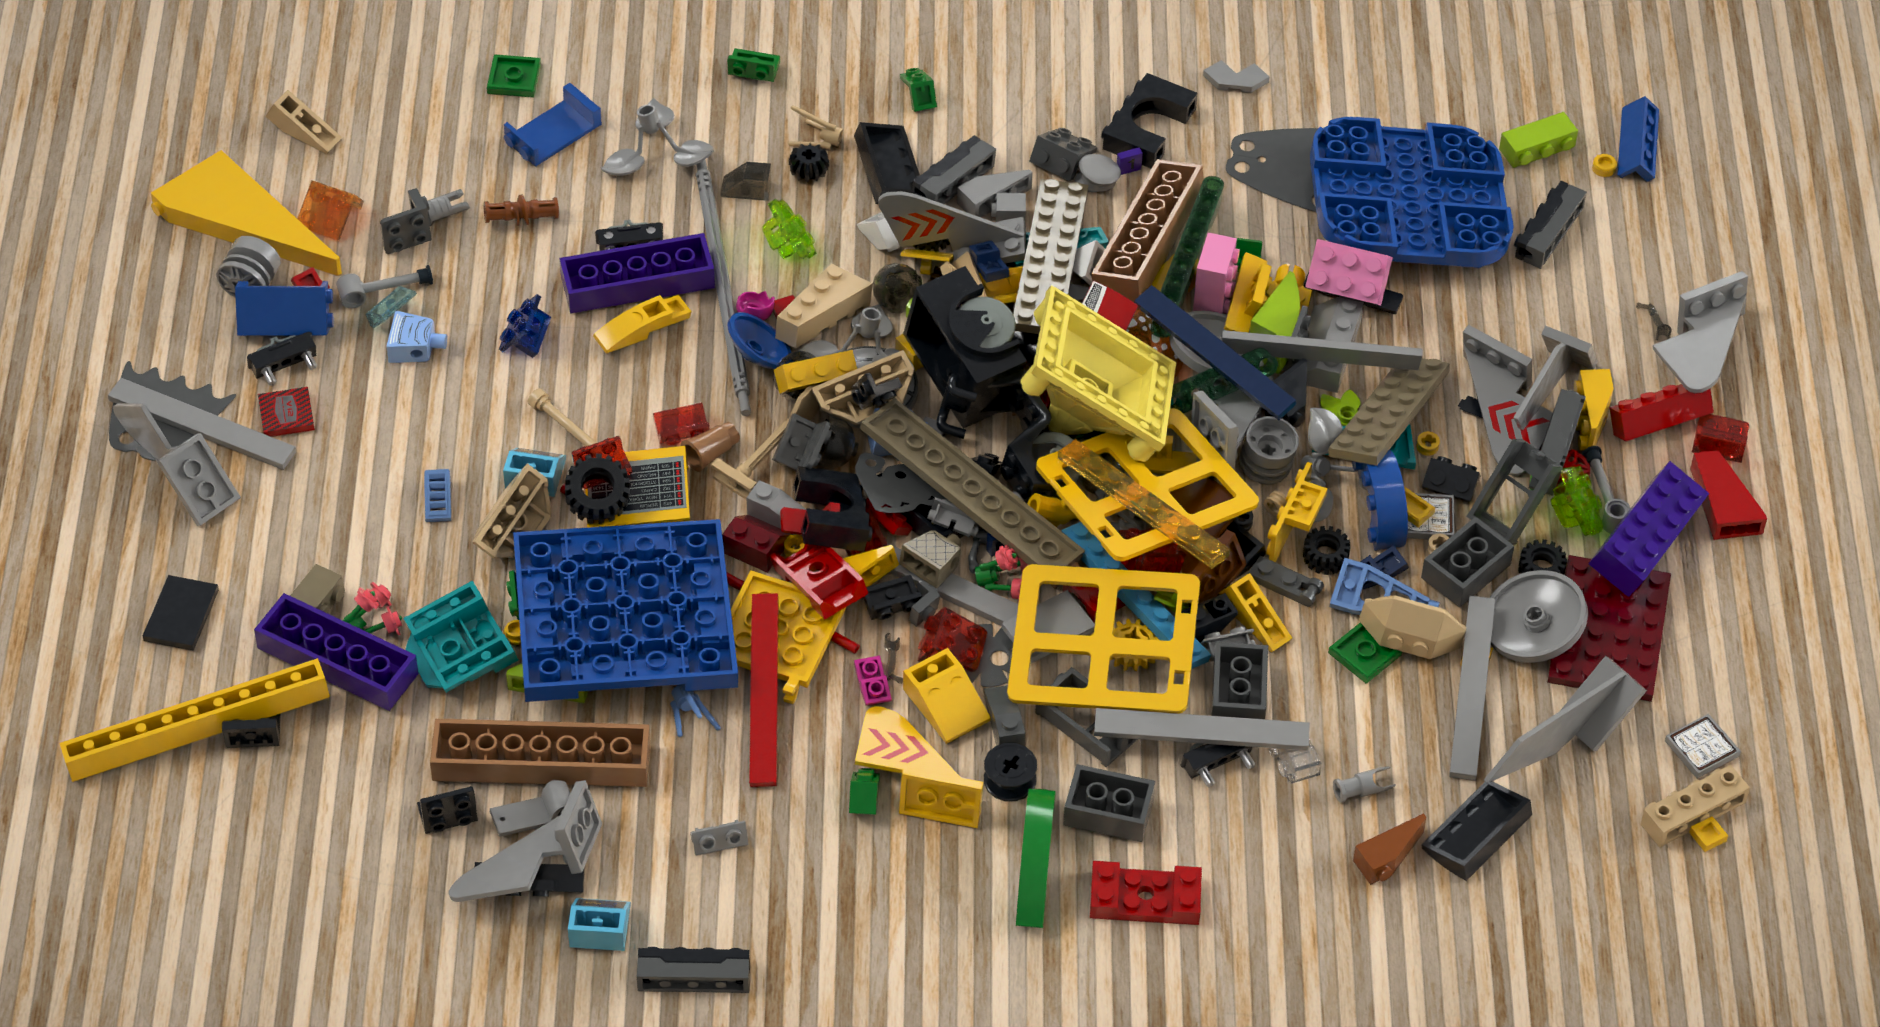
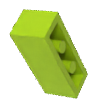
(1538, 139)

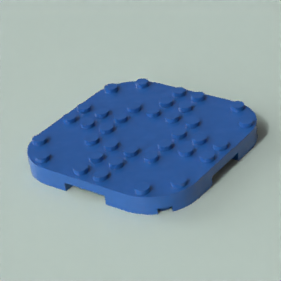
(1411, 192)

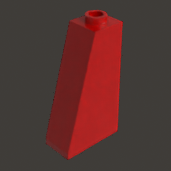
(1729, 506)

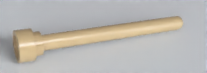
(540, 401)

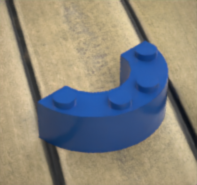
(1385, 502)

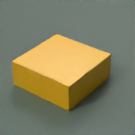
(1708, 834)

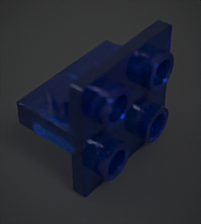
(525, 327)

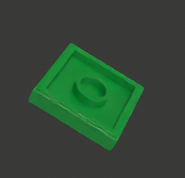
(513, 75)
(1362, 653)

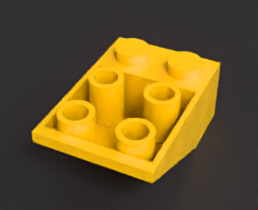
(1598, 389)
(945, 695)

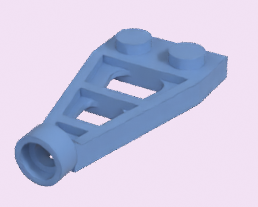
(1351, 582)

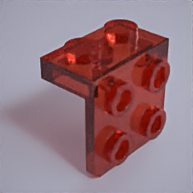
(1721, 434)
(1162, 559)
(957, 634)

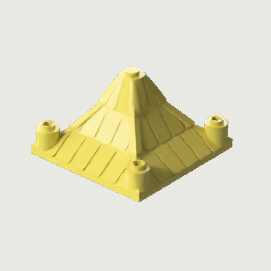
(1099, 376)

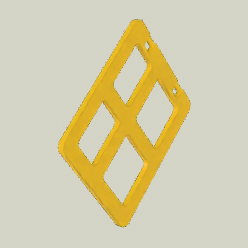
(1093, 513)
(1102, 644)

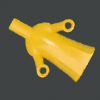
(1051, 509)

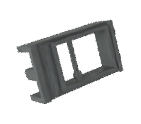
(1561, 431)
(1531, 461)
(1106, 748)

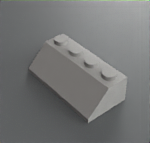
(1336, 321)

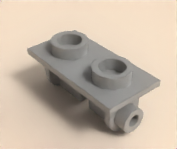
(944, 512)
(1236, 635)
(719, 837)

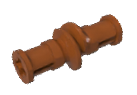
(521, 210)

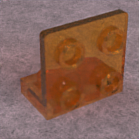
(327, 209)

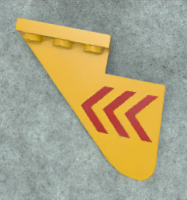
(927, 782)

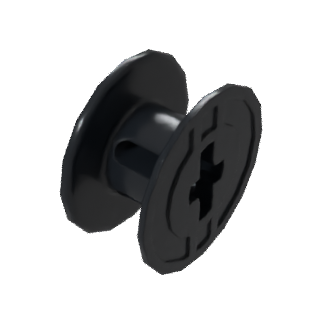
(1010, 771)

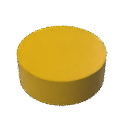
(1604, 165)

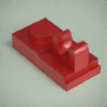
(893, 522)

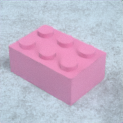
(1349, 272)
(1216, 274)

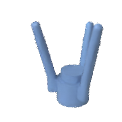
(688, 701)

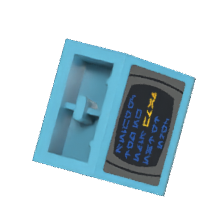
(546, 463)
(598, 924)

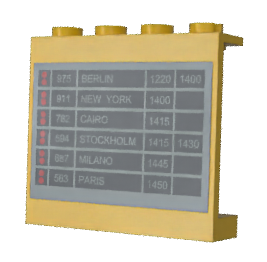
(656, 488)

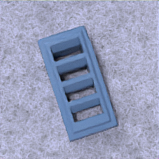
(437, 480)

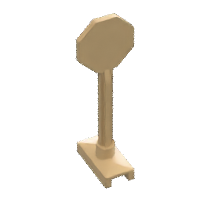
(738, 478)

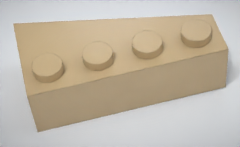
(822, 304)

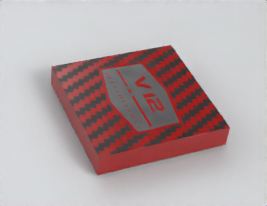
(286, 412)

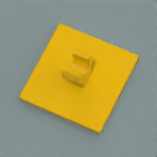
(927, 257)

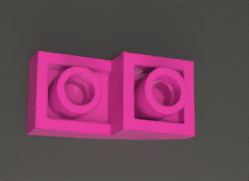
(872, 680)

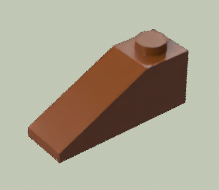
(1384, 853)

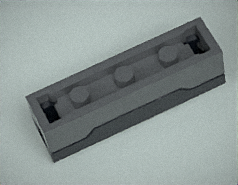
(964, 163)
(1550, 224)
(693, 970)

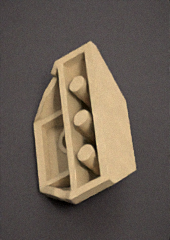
(836, 394)
(518, 509)
(1411, 626)

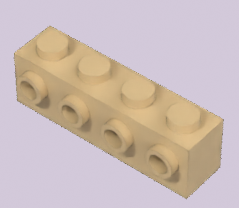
(1700, 800)

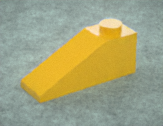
(874, 563)
(1257, 613)

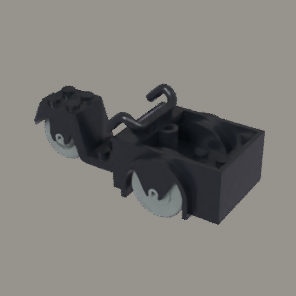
(980, 371)

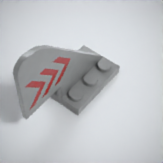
(922, 220)
(1497, 377)

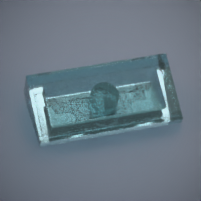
(389, 305)

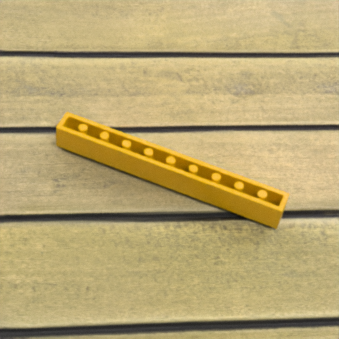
(193, 720)

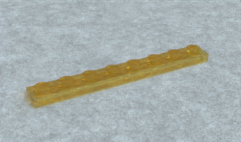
(1144, 504)

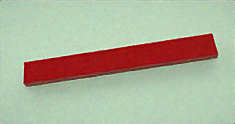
(764, 690)

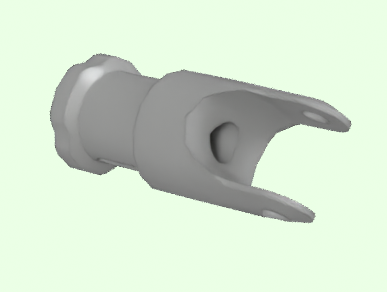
(1361, 784)

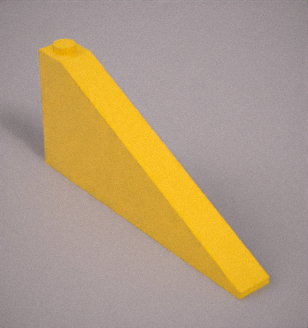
(230, 204)

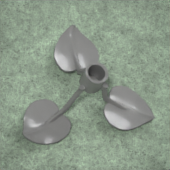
(649, 120)
(868, 323)
(1322, 432)

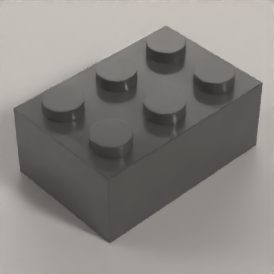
(1467, 561)
(1240, 680)
(1109, 803)

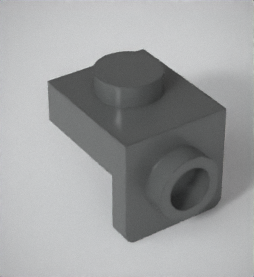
(926, 605)

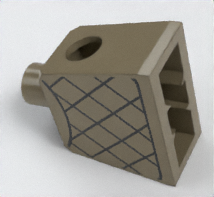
(931, 556)

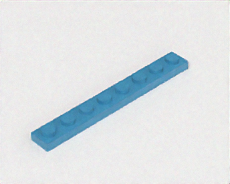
(1140, 602)

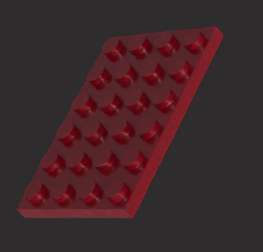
(1616, 627)

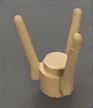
(829, 132)

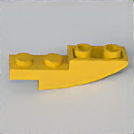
(639, 320)

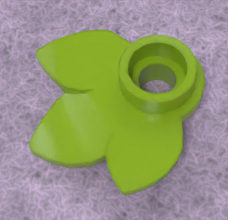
(1343, 408)
(1169, 600)

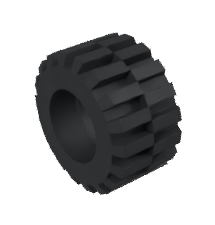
(597, 469)

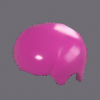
(756, 304)

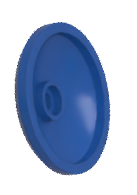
(756, 340)

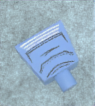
(413, 338)

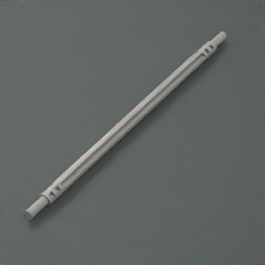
(722, 283)

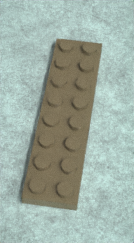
(1388, 412)

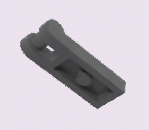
(1286, 581)

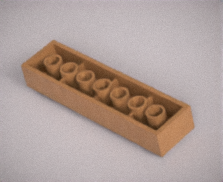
(1149, 228)
(540, 752)

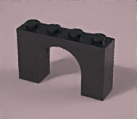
(1149, 96)
(832, 529)

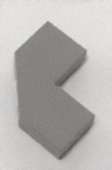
(1224, 77)

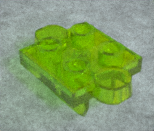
(790, 230)
(1576, 502)

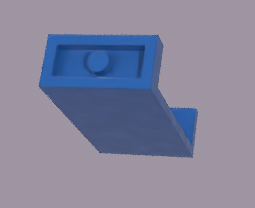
(555, 127)
(283, 310)

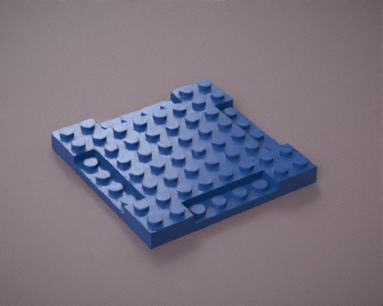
(624, 609)

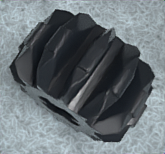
(808, 162)

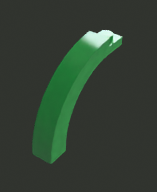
(1035, 858)

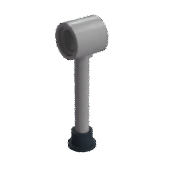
(353, 290)
(1615, 508)

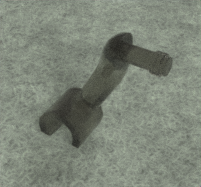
(1662, 329)
(892, 647)

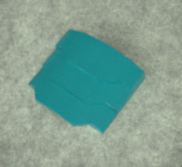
(457, 639)

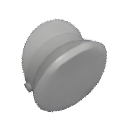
(1098, 172)

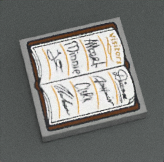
(1440, 522)
(1702, 746)

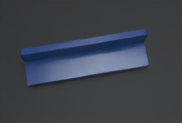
(1638, 139)

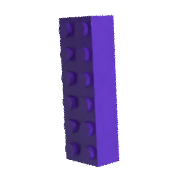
(637, 273)
(1648, 529)
(346, 653)

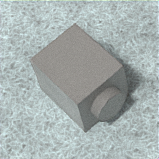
(1009, 206)

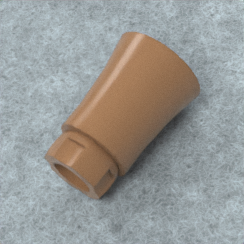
(710, 445)

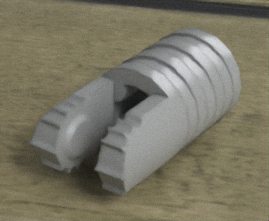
(441, 207)

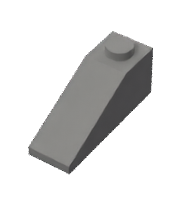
(979, 193)
(767, 501)

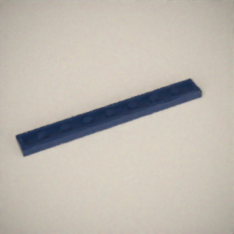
(1215, 352)

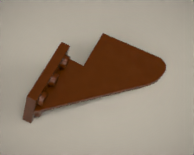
(1194, 499)

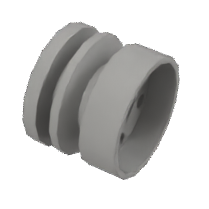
(249, 261)
(1268, 450)

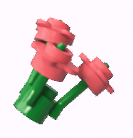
(988, 573)
(370, 599)

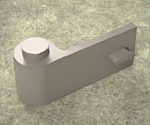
(532, 812)

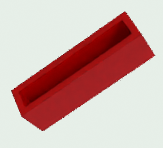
(1658, 411)

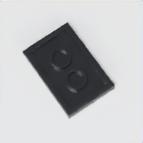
(180, 612)

